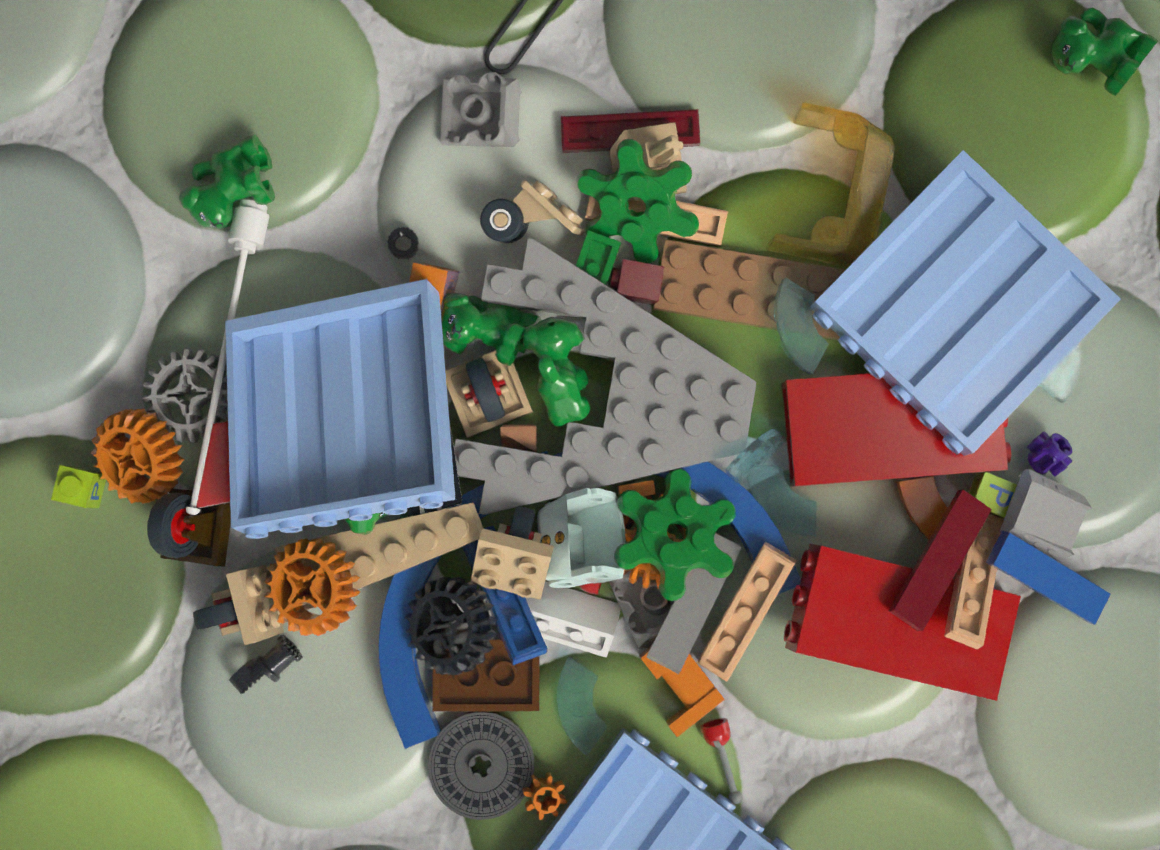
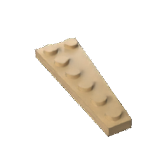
(400, 546)

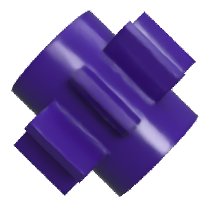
(1049, 453)

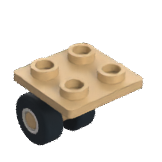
(509, 220)

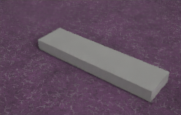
(689, 613)

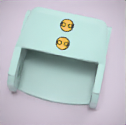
(584, 534)

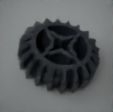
(467, 636)

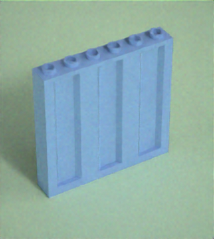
(964, 305)
(338, 410)
(648, 804)

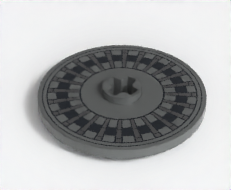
(470, 791)

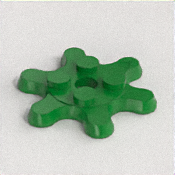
(653, 186)
(656, 548)

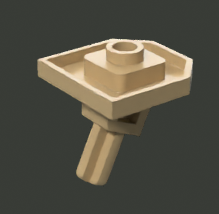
(658, 144)

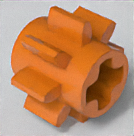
(551, 802)

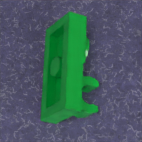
(598, 256)

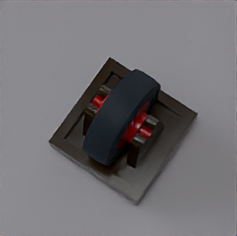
(189, 537)

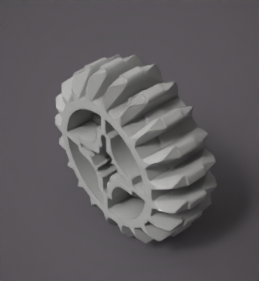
(188, 381)

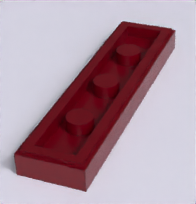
(601, 131)
(940, 560)

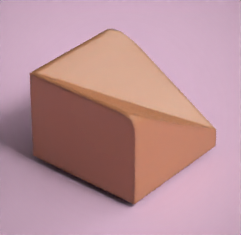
(519, 437)

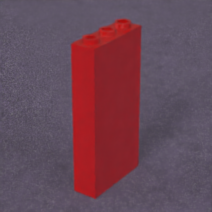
(860, 432)
(847, 620)

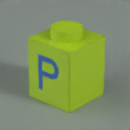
(78, 487)
(993, 492)

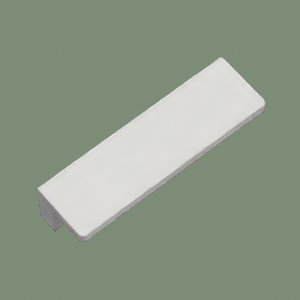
(575, 619)

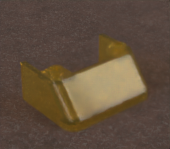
(846, 238)

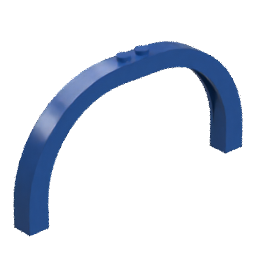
(397, 661)

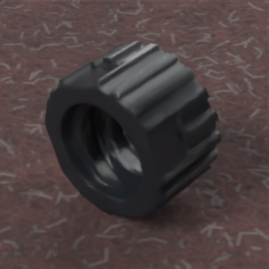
(403, 232)

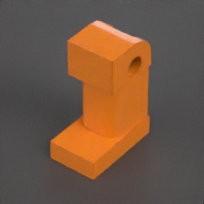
(691, 688)

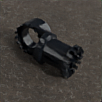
(270, 664)

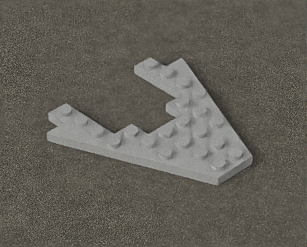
(665, 401)

